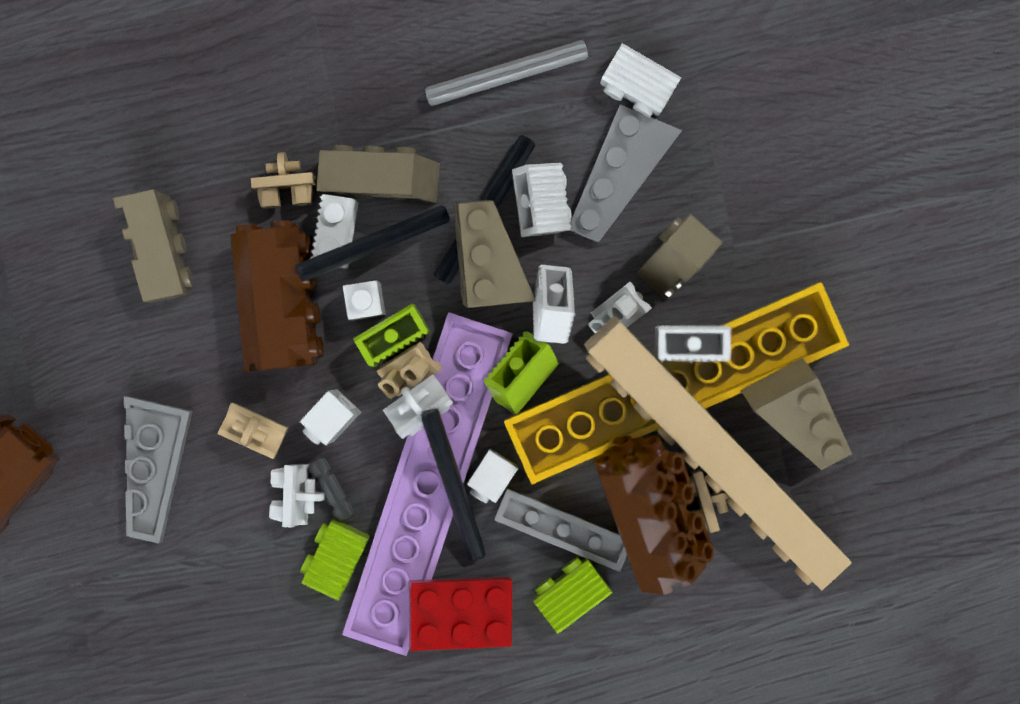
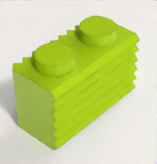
(392, 335)
(521, 372)
(335, 558)
(571, 593)

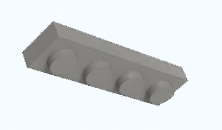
(561, 529)

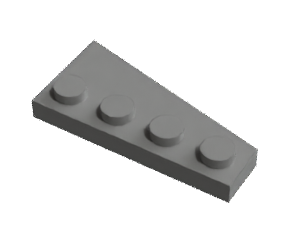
(624, 163)
(154, 454)

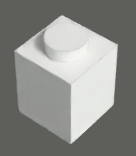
(364, 300)
(491, 477)

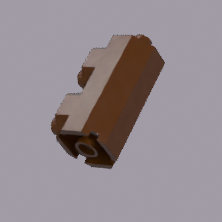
(271, 300)
(24, 465)
(648, 503)

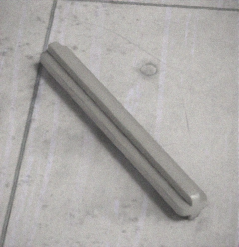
(506, 72)

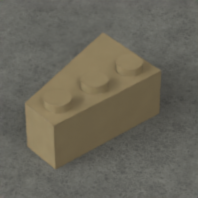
(377, 173)
(156, 245)
(682, 253)
(486, 257)
(800, 412)

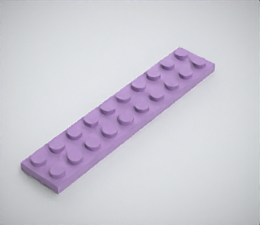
(417, 503)

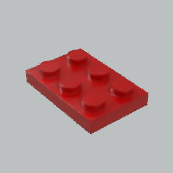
(460, 613)

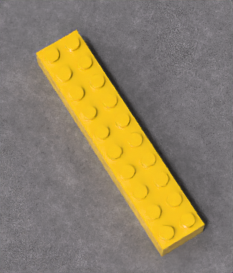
(593, 415)

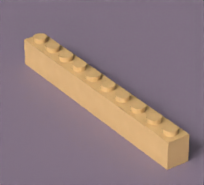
(716, 452)

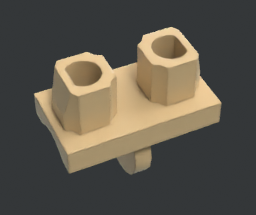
(269, 186)
(407, 370)
(253, 430)
(705, 500)

